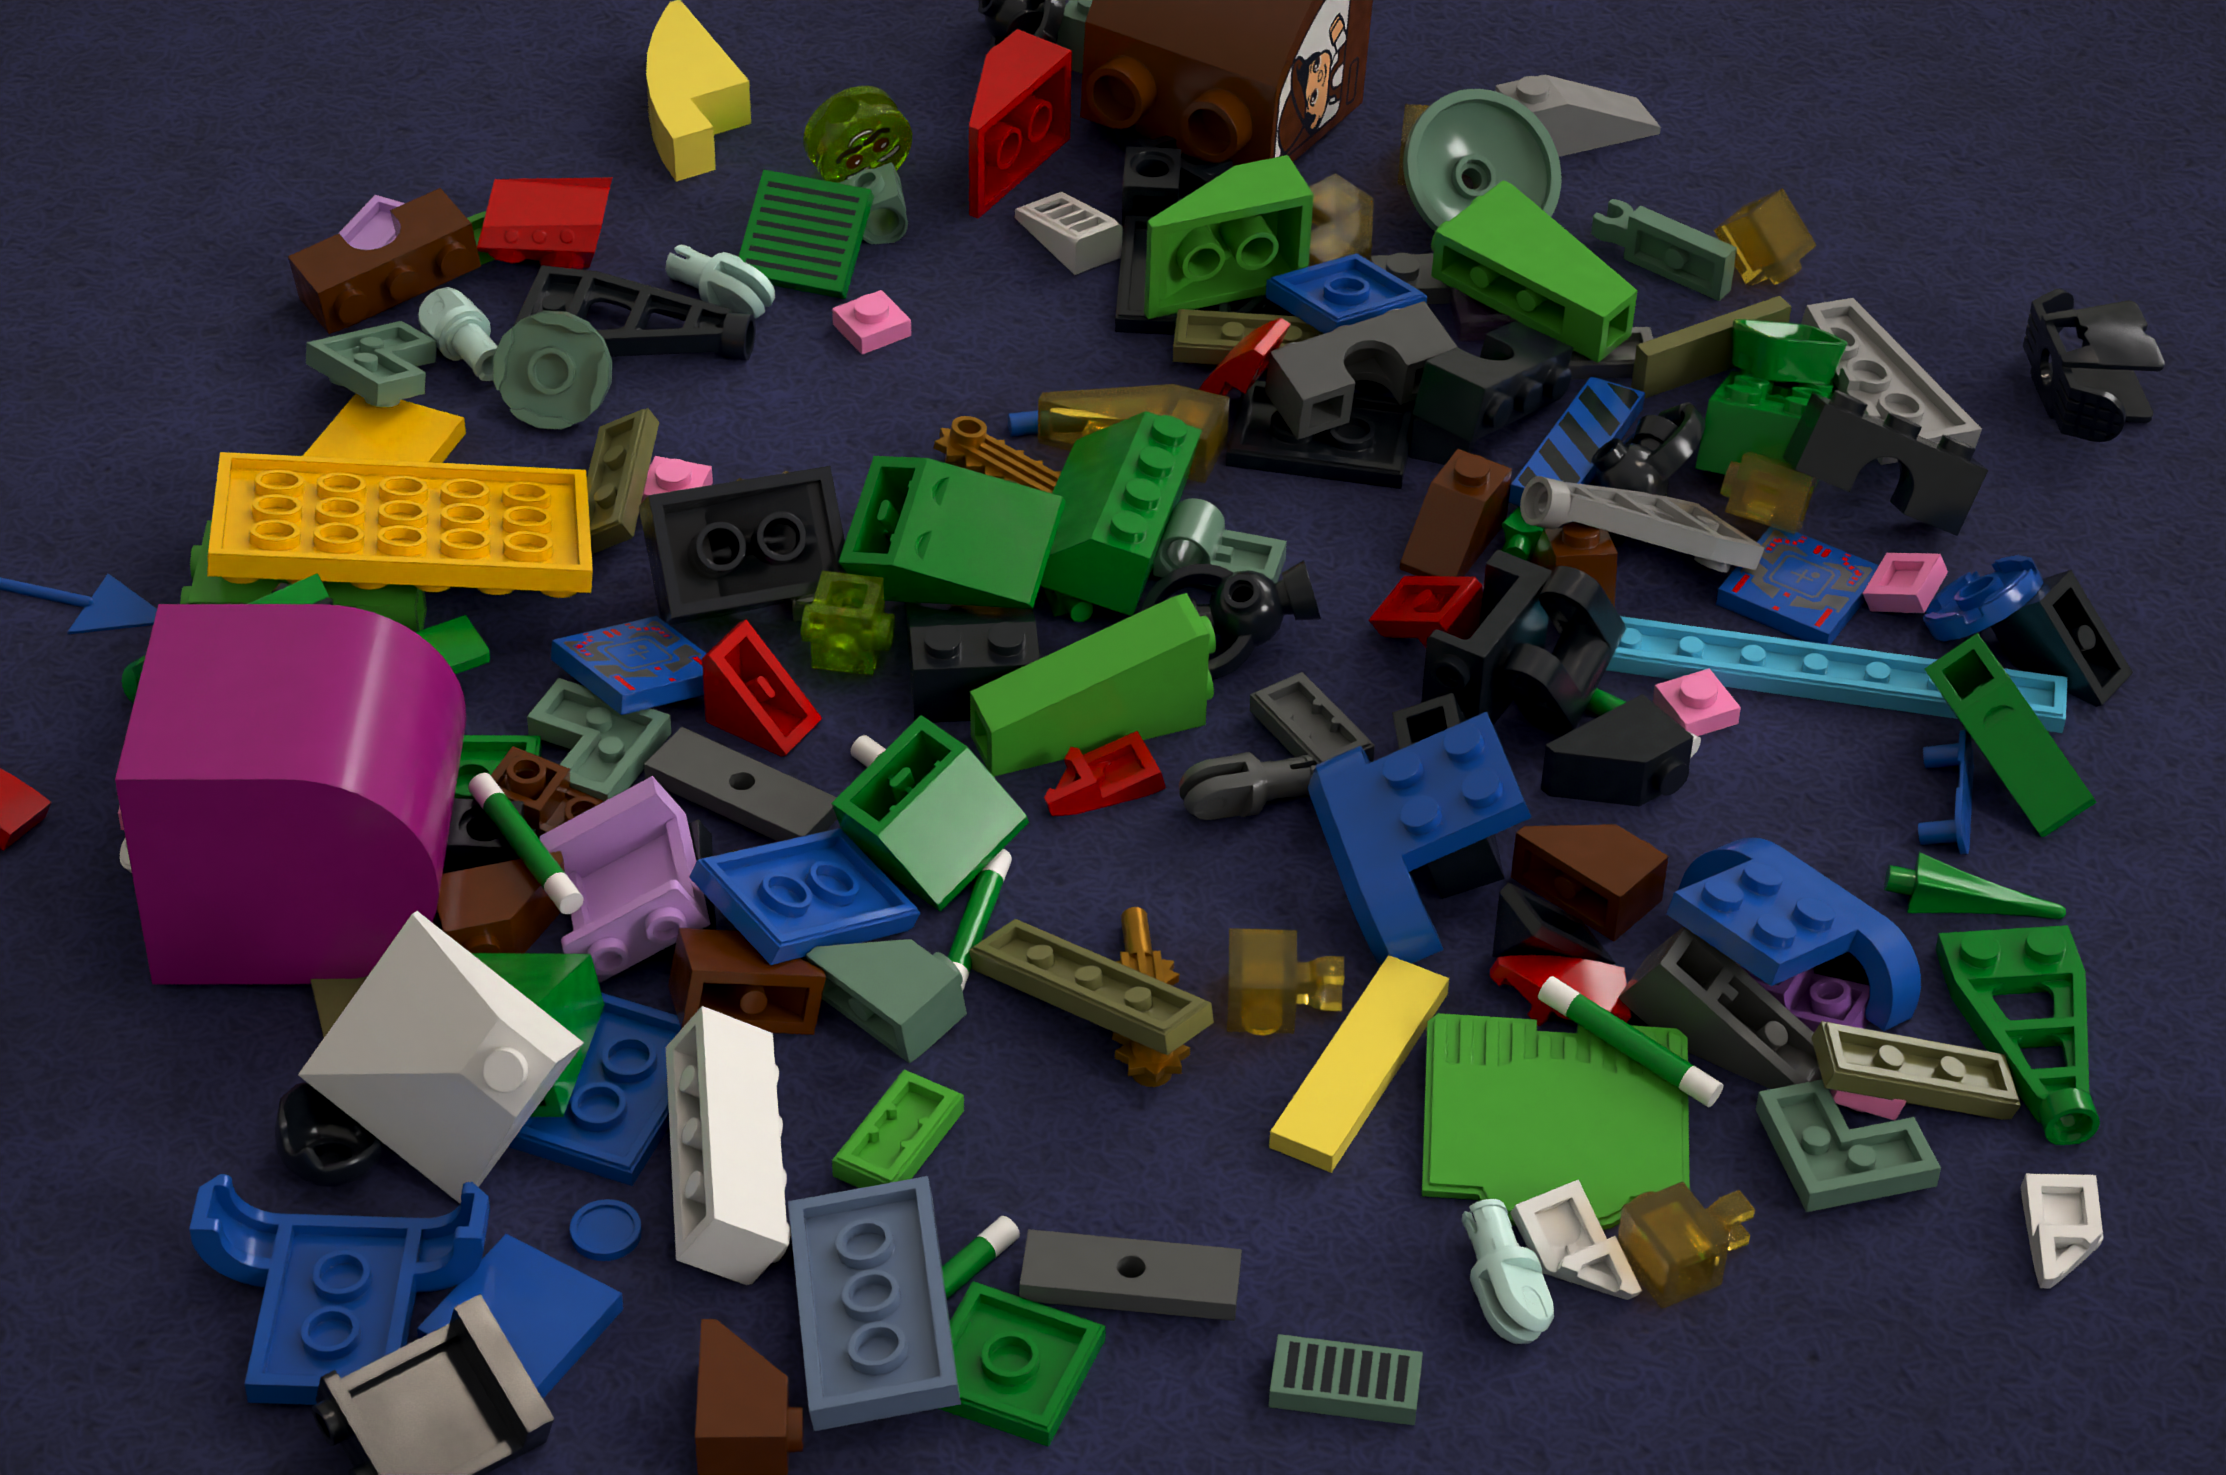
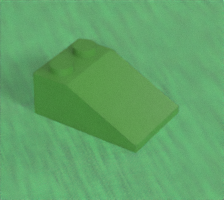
(1228, 238)

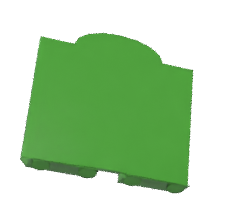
(1543, 1108)

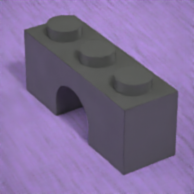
(1316, 377)

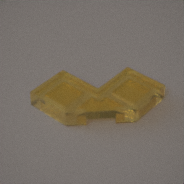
(1343, 221)

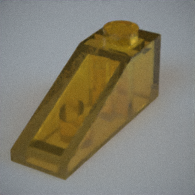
(1077, 413)

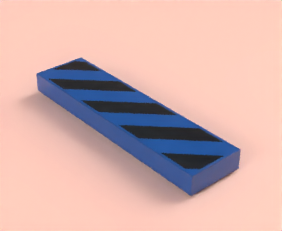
(1592, 419)

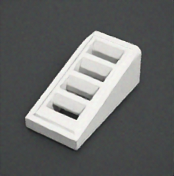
(1072, 231)

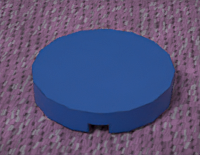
(1980, 602)

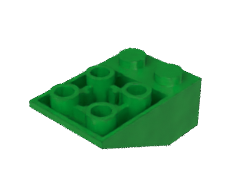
(1752, 417)
(951, 534)

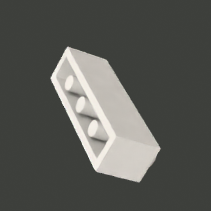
(726, 1147)

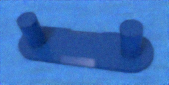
(1958, 829)

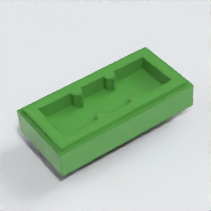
(898, 1132)

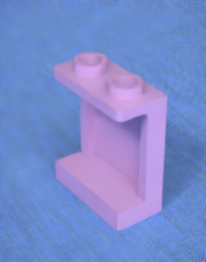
(634, 874)

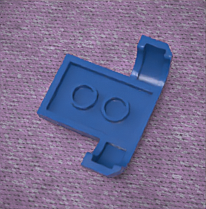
(1405, 814)
(1787, 918)
(332, 1283)

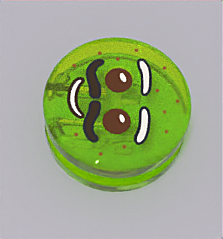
(856, 133)

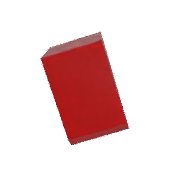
(754, 694)

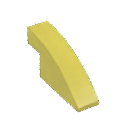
(691, 93)

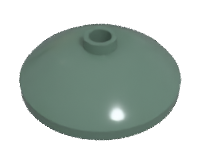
(1482, 138)

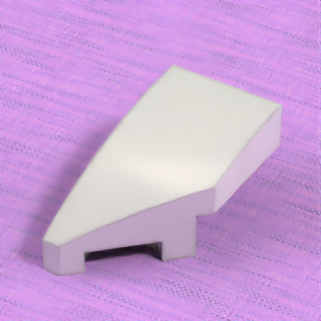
(1572, 1242)

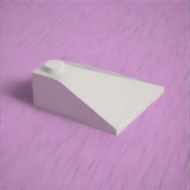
(440, 1057)

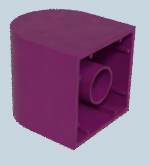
(286, 790)

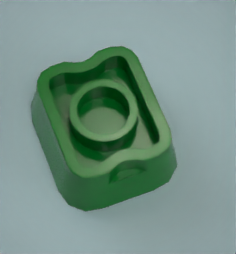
(1786, 351)

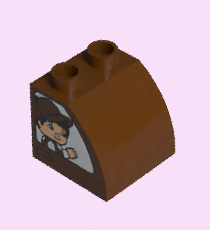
(1226, 73)

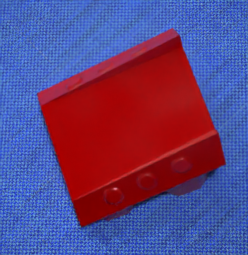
(545, 220)

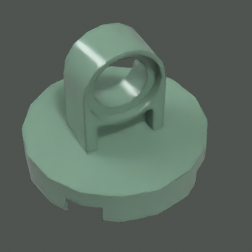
(552, 369)

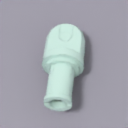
(722, 280)
(459, 330)
(1506, 1276)

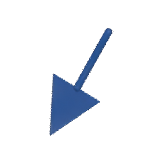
(108, 609)

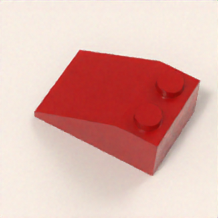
(1017, 115)

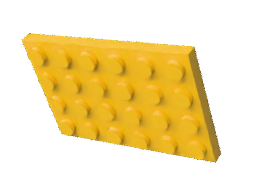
(401, 524)

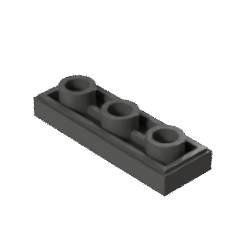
(740, 787)
(1131, 1275)

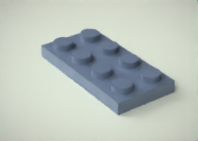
(872, 1304)

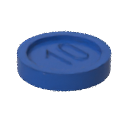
(605, 1230)

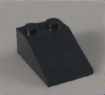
(741, 543)
(961, 650)

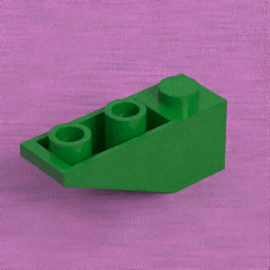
(2010, 735)

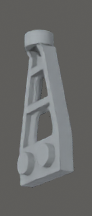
(1641, 516)

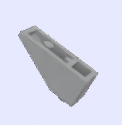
(1580, 114)

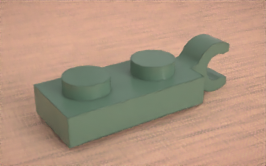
(1668, 248)

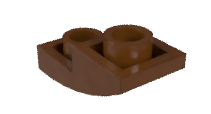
(542, 788)

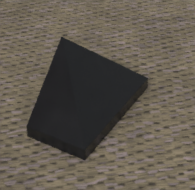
(1538, 928)

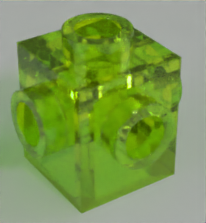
(845, 635)

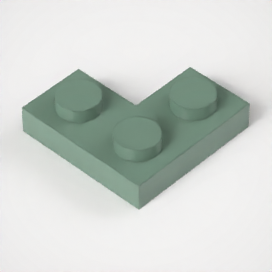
(375, 361)
(604, 746)
(1841, 1164)

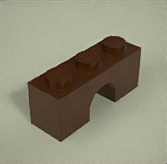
(354, 284)

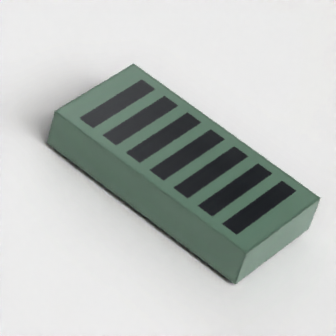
(1345, 1379)

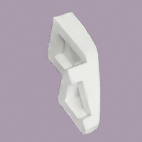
(2061, 1222)

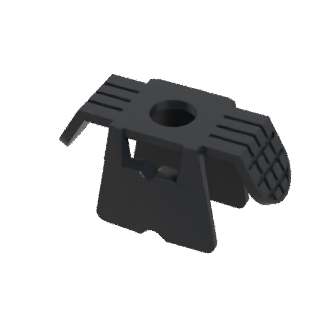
(2093, 386)

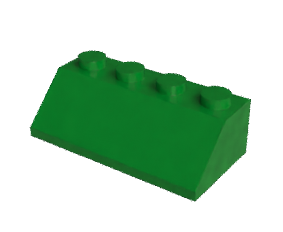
(1117, 506)

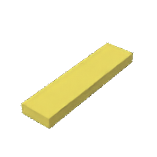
(1358, 1064)

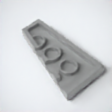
(1887, 376)

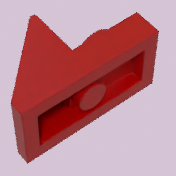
(1430, 603)

